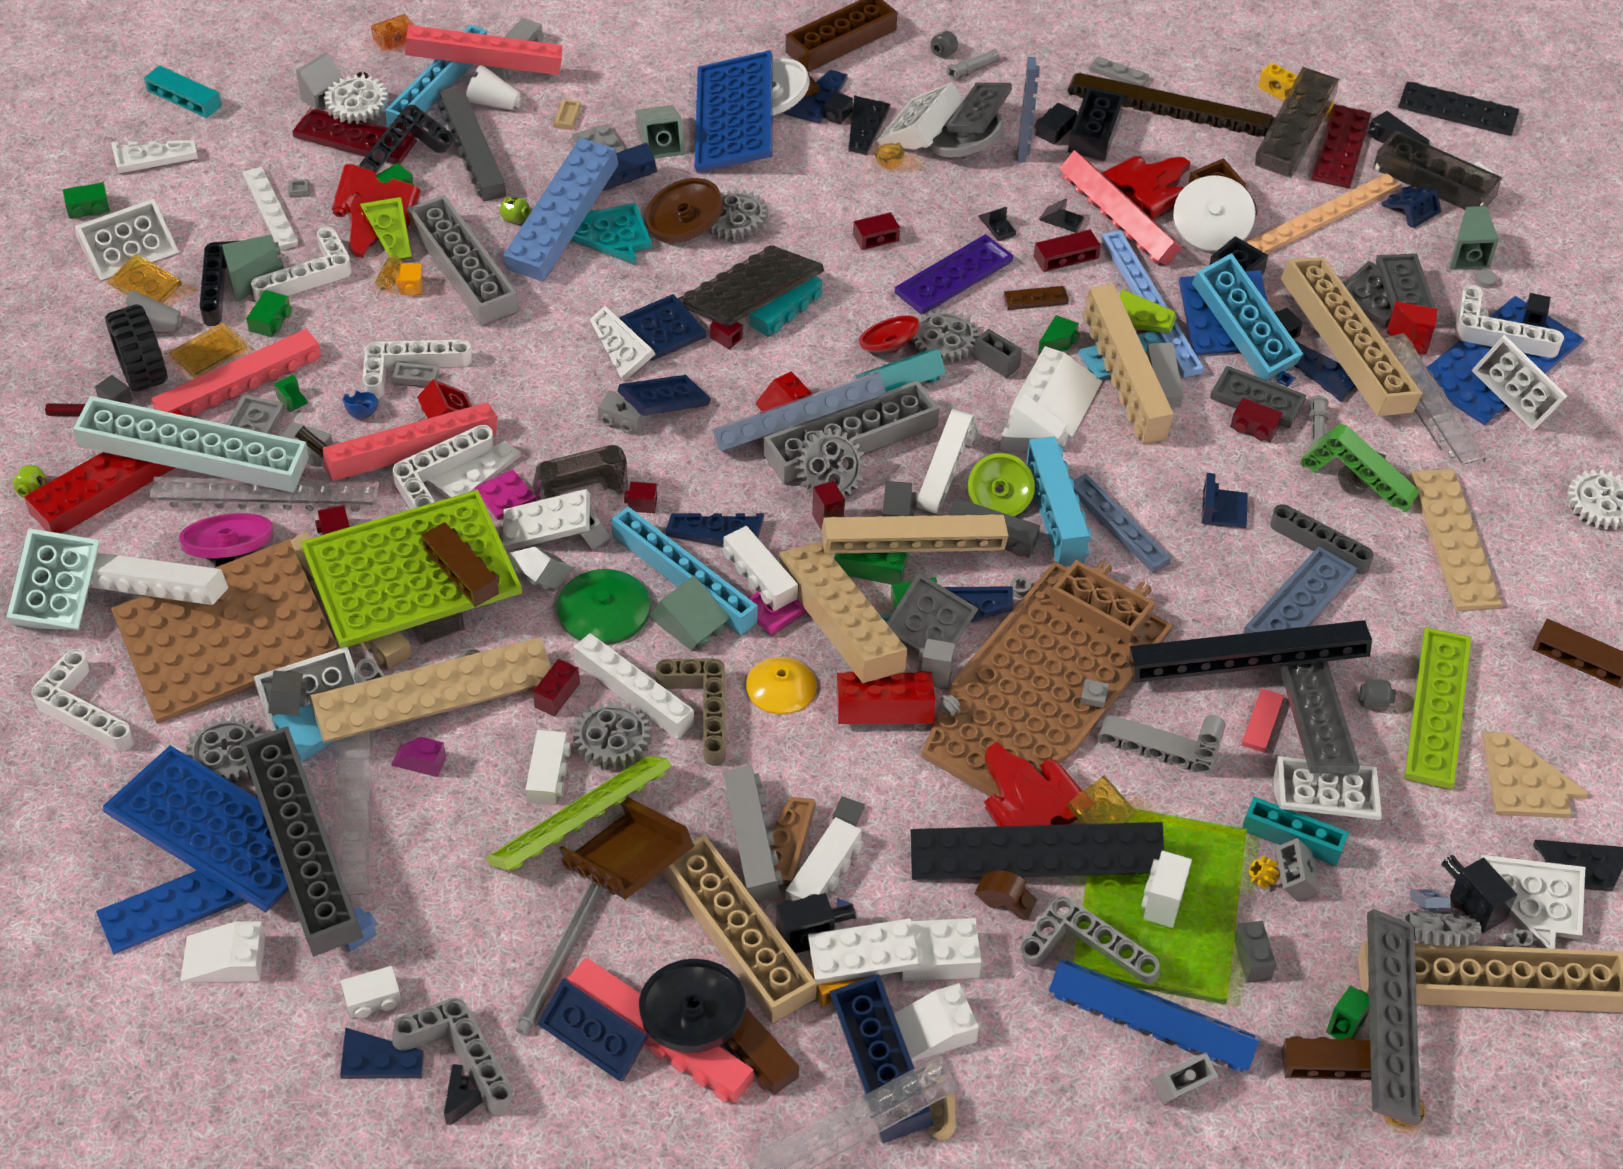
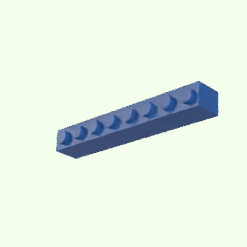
(1155, 1015)

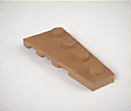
(791, 835)

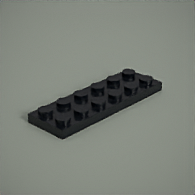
(1458, 108)

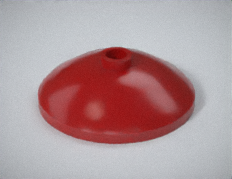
(889, 334)

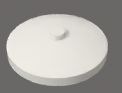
(789, 84)
(1213, 213)

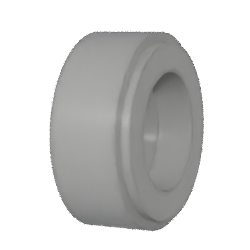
(1486, 279)

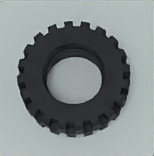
(136, 347)

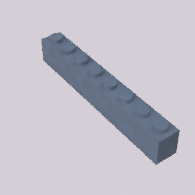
(799, 411)

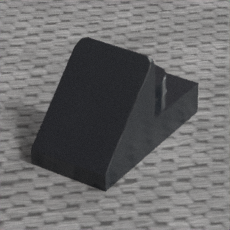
(1058, 216)
(998, 224)
(459, 1098)

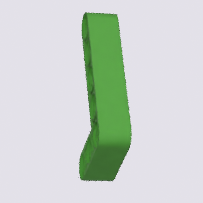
(1364, 462)

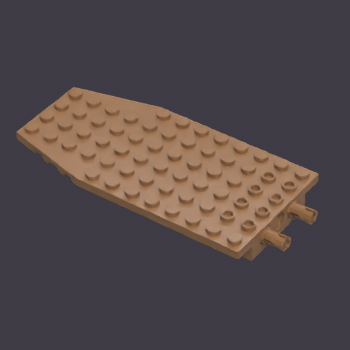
(1033, 671)

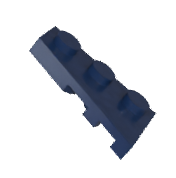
(988, 600)
(377, 1058)

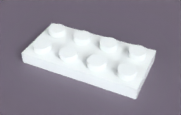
(546, 520)
(863, 951)

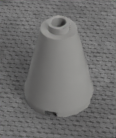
(160, 315)

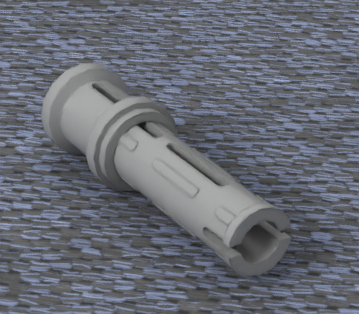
(966, 66)
(1318, 416)

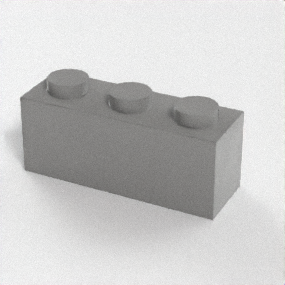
(1165, 366)

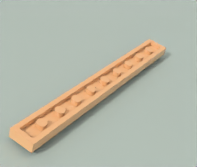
(1325, 214)

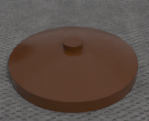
(684, 210)

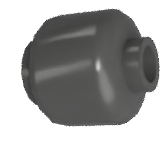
(945, 43)
(1377, 694)

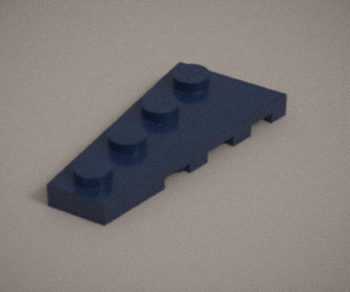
(812, 107)
(1325, 372)
(711, 528)

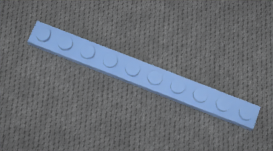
(1141, 285)

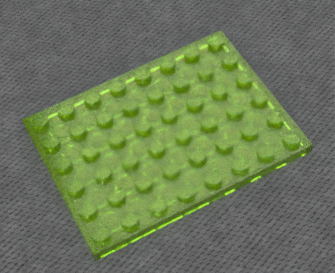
(1200, 946)

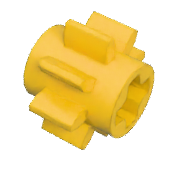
(1264, 872)

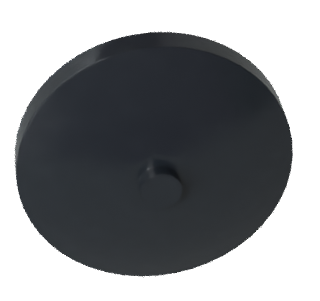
(692, 1005)

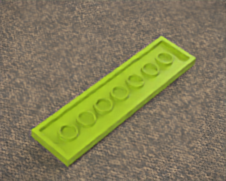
(1438, 708)
(575, 814)

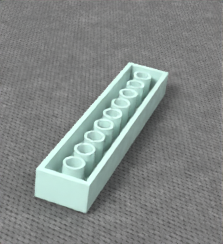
(191, 444)

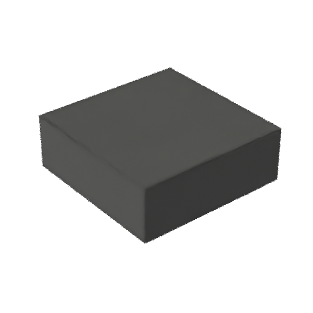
(849, 810)

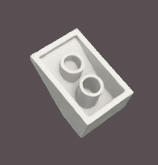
(225, 953)
(937, 1023)

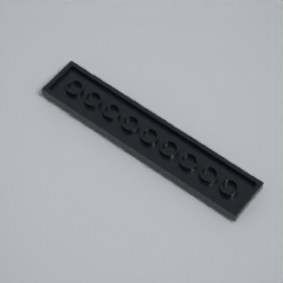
(1036, 850)

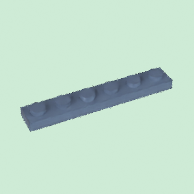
(1028, 104)
(1120, 524)

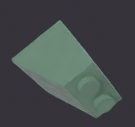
(661, 130)
(1475, 240)
(250, 260)
(690, 614)

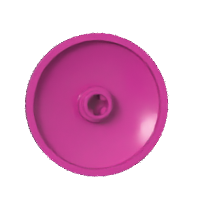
(226, 535)

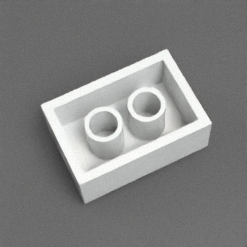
(945, 950)

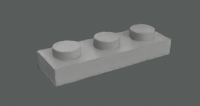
(1118, 71)

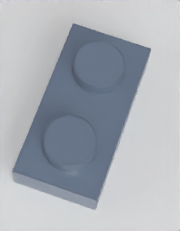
(1430, 899)

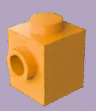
(410, 279)

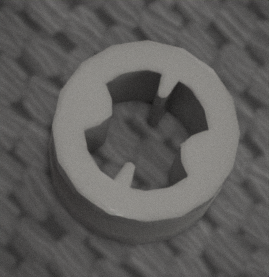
(1020, 593)

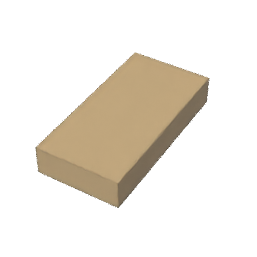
(567, 114)

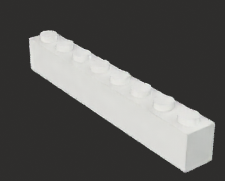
(158, 578)

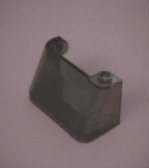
(599, 465)

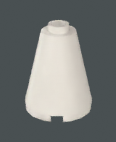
(492, 91)

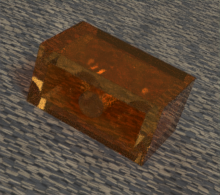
(391, 32)

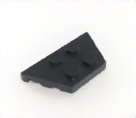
(1601, 862)

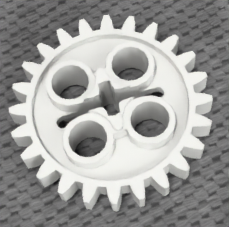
(356, 99)
(1597, 498)

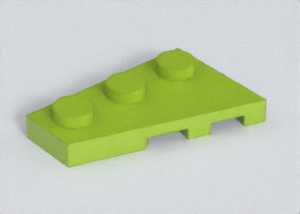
(389, 225)
(1147, 314)

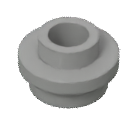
(949, 705)

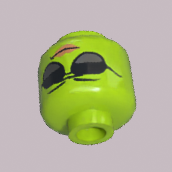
(514, 210)
(28, 480)

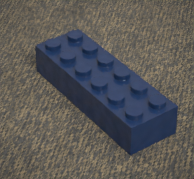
(876, 1044)

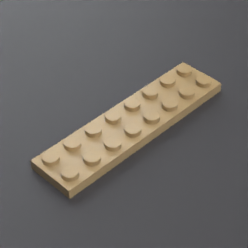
(1455, 540)

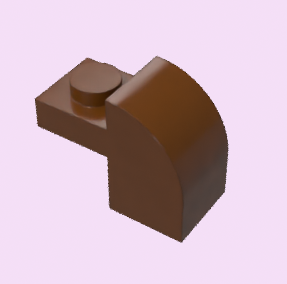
(1006, 889)

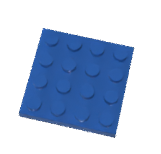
(1204, 329)

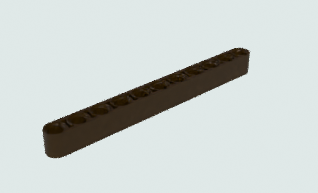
(1177, 105)

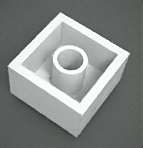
(1165, 888)

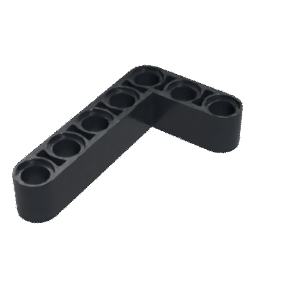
(407, 126)
(213, 283)

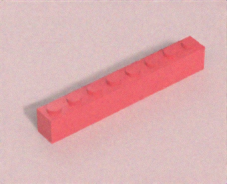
(483, 50)
(1120, 209)
(240, 375)
(402, 442)
(708, 1068)

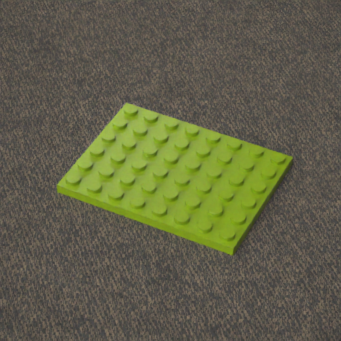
(384, 582)

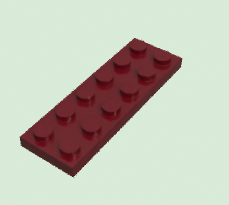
(358, 138)
(1341, 146)

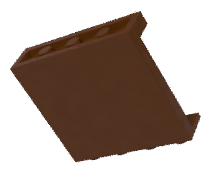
(630, 850)

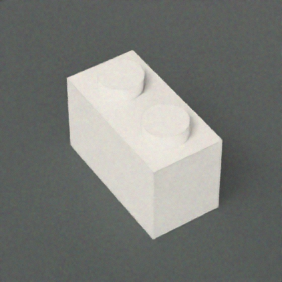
(371, 992)

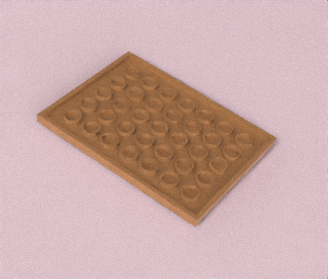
(207, 652)

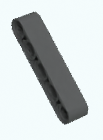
(1313, 533)

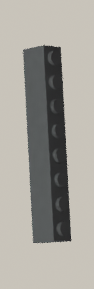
(471, 143)

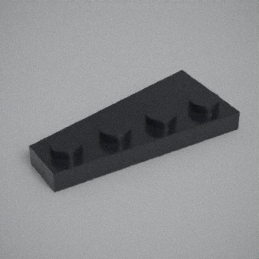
(865, 123)

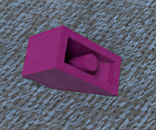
(421, 756)

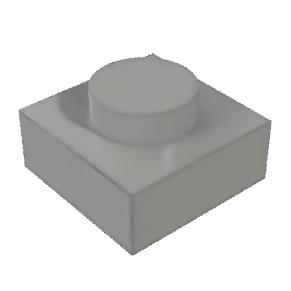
(1094, 693)

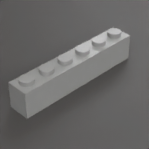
(751, 833)

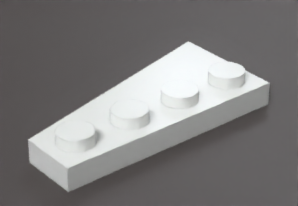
(137, 157)
(621, 343)

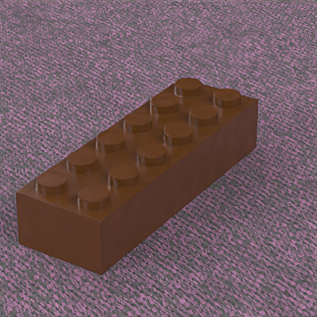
(840, 32)

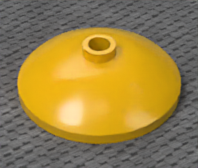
(779, 693)

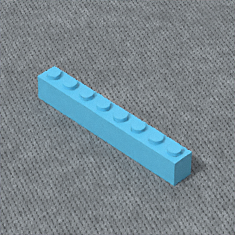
(425, 88)
(680, 566)

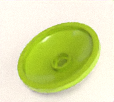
(1002, 471)

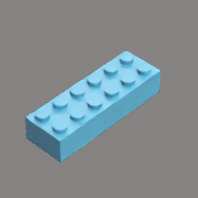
(1247, 318)
(1058, 502)

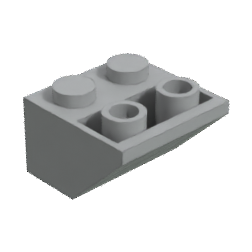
(316, 78)
(540, 567)

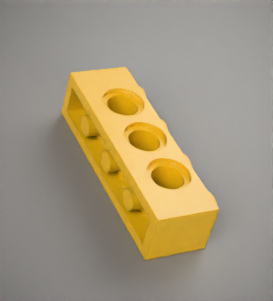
(1279, 81)

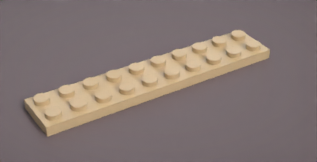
(429, 690)

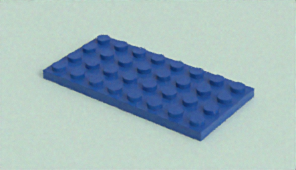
(734, 112)
(1469, 392)
(204, 825)

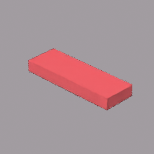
(1262, 720)

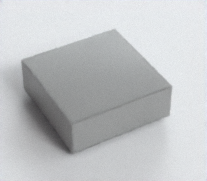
(298, 188)

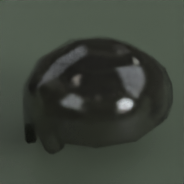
(1351, 482)

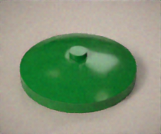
(604, 604)

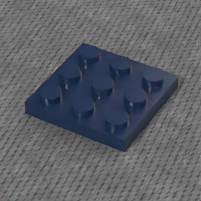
(664, 326)

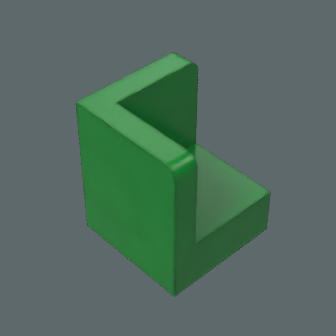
(289, 393)

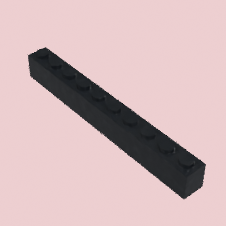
(1250, 651)

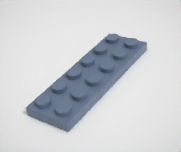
(1304, 593)

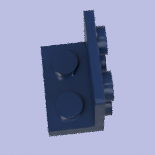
(1418, 203)
(1223, 506)

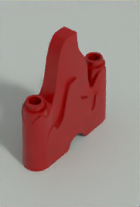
(1150, 185)
(362, 186)
(1025, 794)

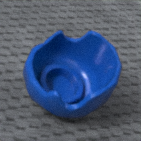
(361, 404)

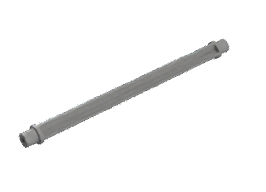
(558, 959)

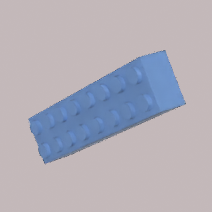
(561, 209)

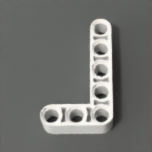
(310, 274)
(1487, 331)
(385, 354)
(959, 432)
(436, 465)
(54, 699)

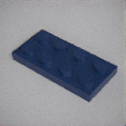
(663, 395)
(593, 1029)

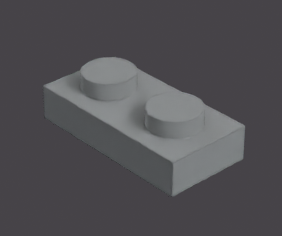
(414, 374)

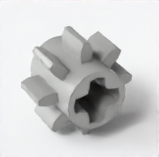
(1520, 938)

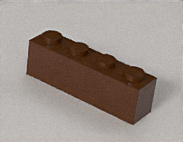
(460, 564)
(1580, 652)
(763, 1054)
(1326, 1058)

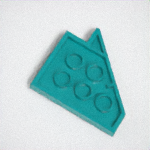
(614, 231)

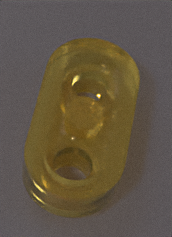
(388, 273)

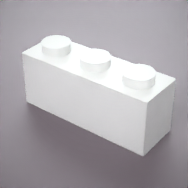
(547, 767)

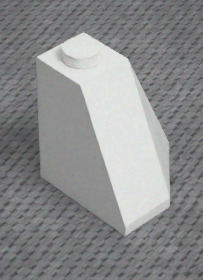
(1028, 422)

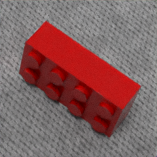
(888, 700)

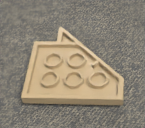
(1524, 781)

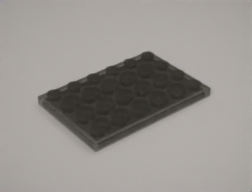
(750, 285)

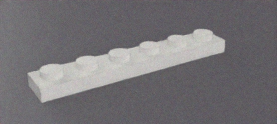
(270, 208)

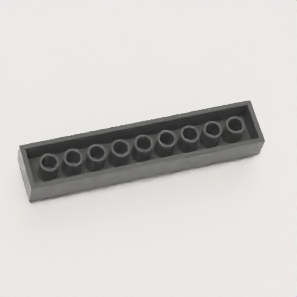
(301, 842)

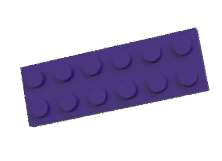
(953, 274)

